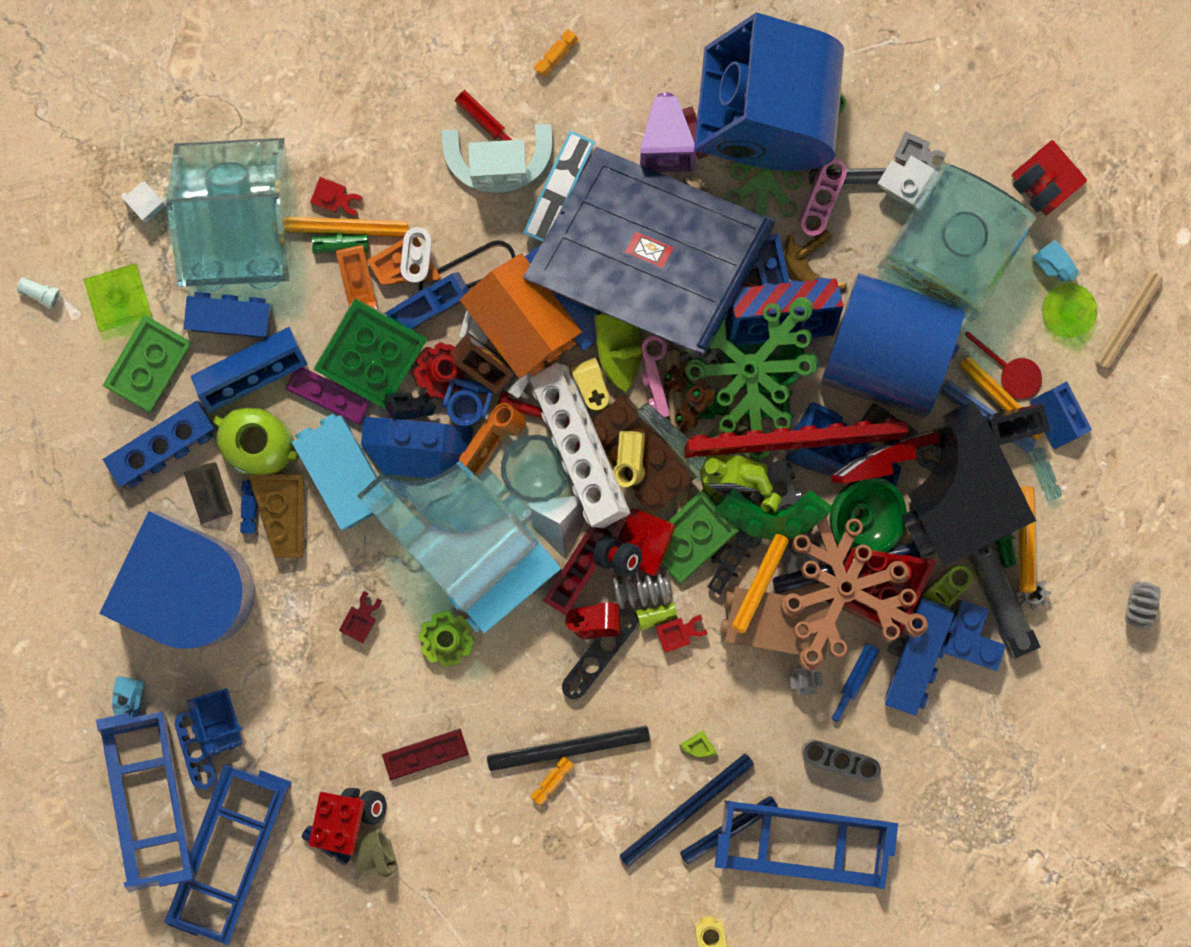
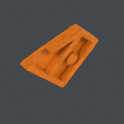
(388, 262)

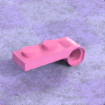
(651, 377)

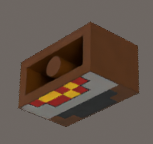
(482, 363)

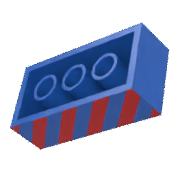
(746, 321)

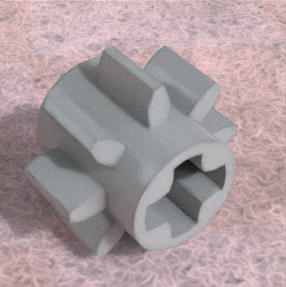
(1033, 601)
(805, 681)

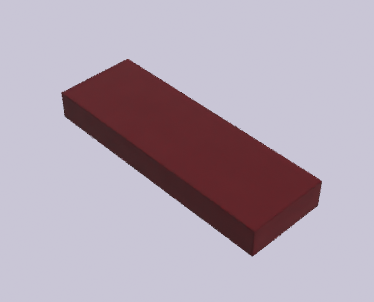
(425, 754)

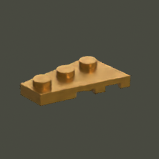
(281, 511)

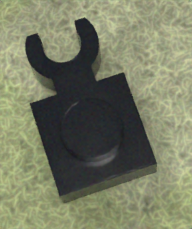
(407, 407)

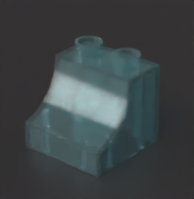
(230, 213)
(455, 527)

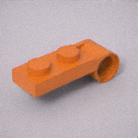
(356, 275)
(490, 435)

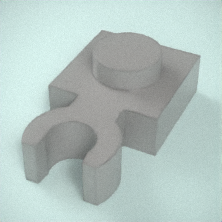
(917, 148)

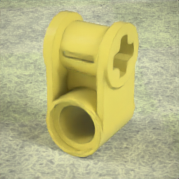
(590, 381)

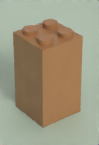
(769, 626)

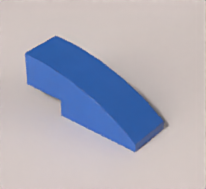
(430, 301)

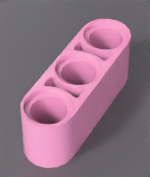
(822, 209)

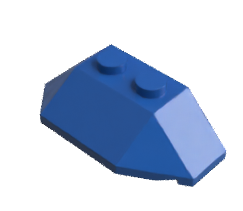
(414, 446)

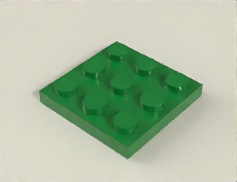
(370, 352)

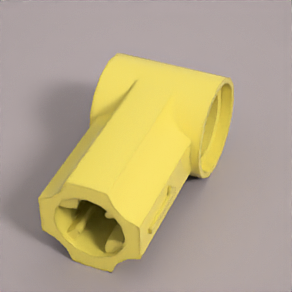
(630, 455)

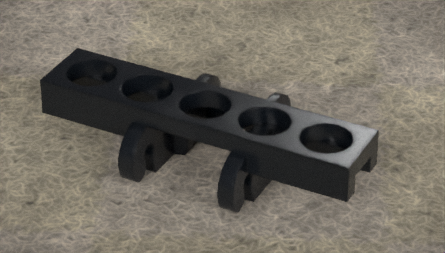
(725, 566)

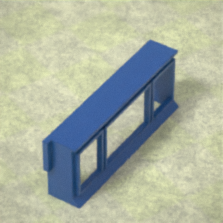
(120, 724)
(214, 810)
(885, 845)

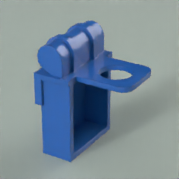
(215, 722)

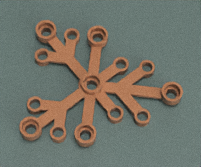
(834, 557)

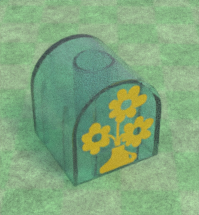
(958, 239)

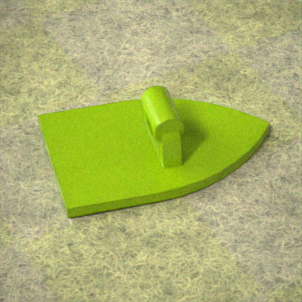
(618, 349)

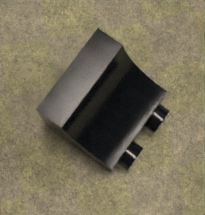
(969, 494)

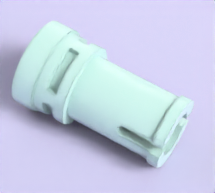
(44, 295)

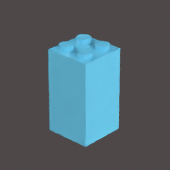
(337, 468)
(512, 589)

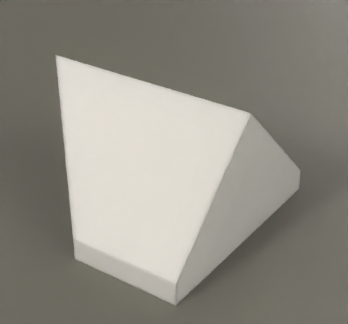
(559, 521)

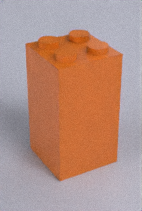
(521, 318)

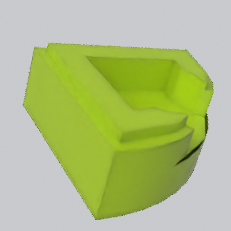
(698, 746)

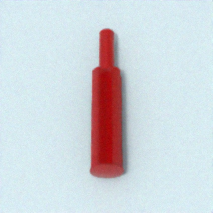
(481, 116)

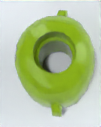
(275, 455)

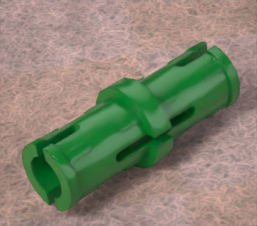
(338, 242)

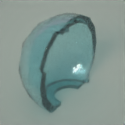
(533, 469)

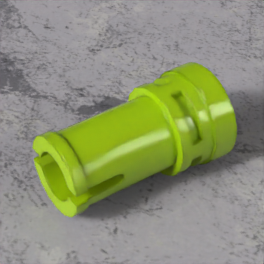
(651, 617)

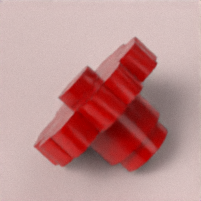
(436, 370)

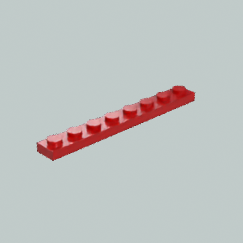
(804, 438)

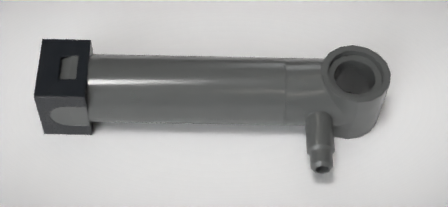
(1004, 602)

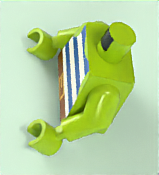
(738, 473)

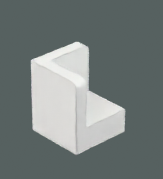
(144, 201)

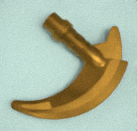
(796, 257)

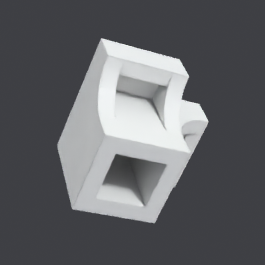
(905, 182)

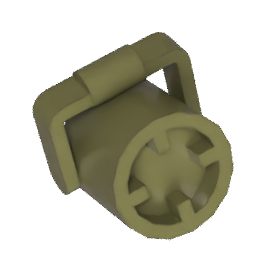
(374, 853)

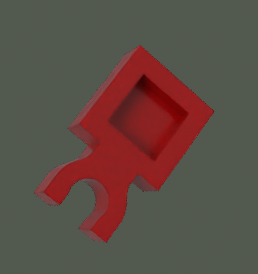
(331, 196)
(677, 634)

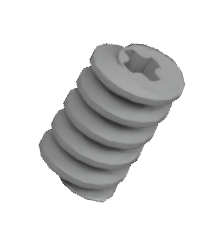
(642, 589)

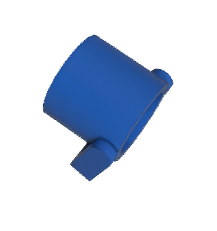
(465, 406)

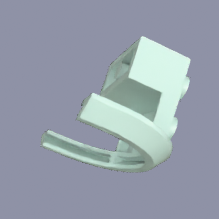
(498, 164)

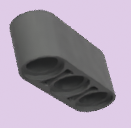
(851, 770)

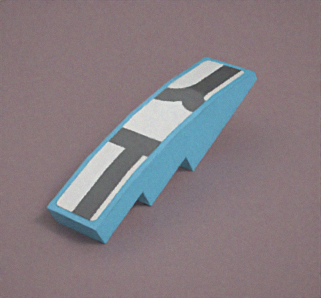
(559, 184)

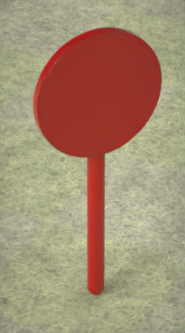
(1019, 377)

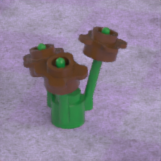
(700, 395)

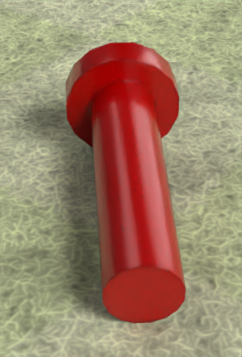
(522, 407)

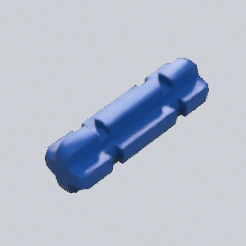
(248, 509)

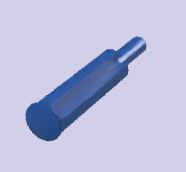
(856, 678)

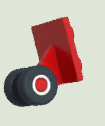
(1048, 178)
(638, 547)
(339, 818)

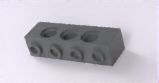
(782, 472)

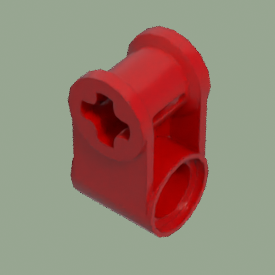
(594, 621)

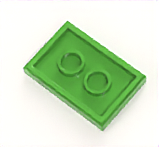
(147, 363)
(696, 537)

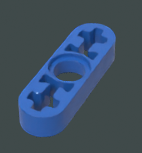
(193, 772)

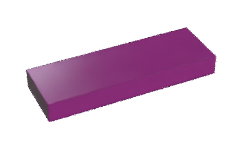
(328, 395)

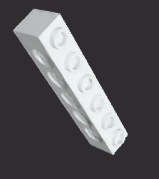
(591, 453)

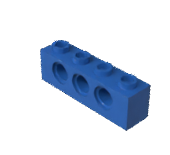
(120, 461)

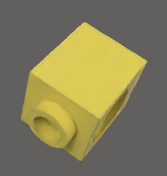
(707, 923)

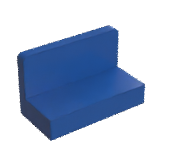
(1063, 415)

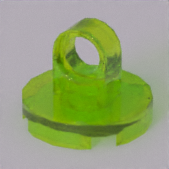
(1069, 310)

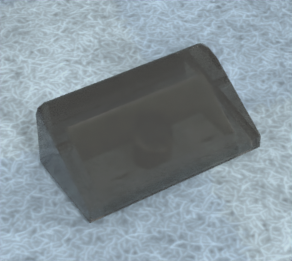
(208, 492)

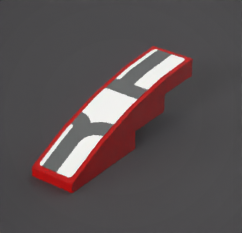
(880, 459)

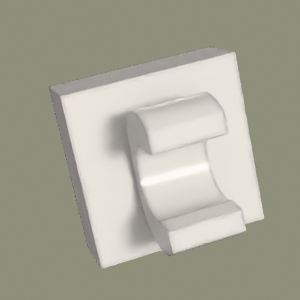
(516, 386)

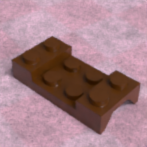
(664, 469)

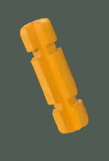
(556, 53)
(552, 781)

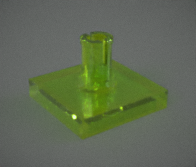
(117, 297)

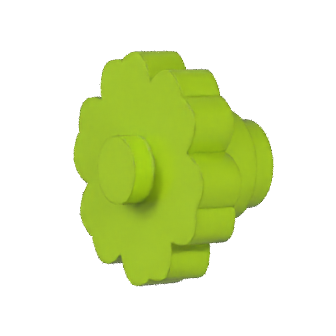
(446, 638)

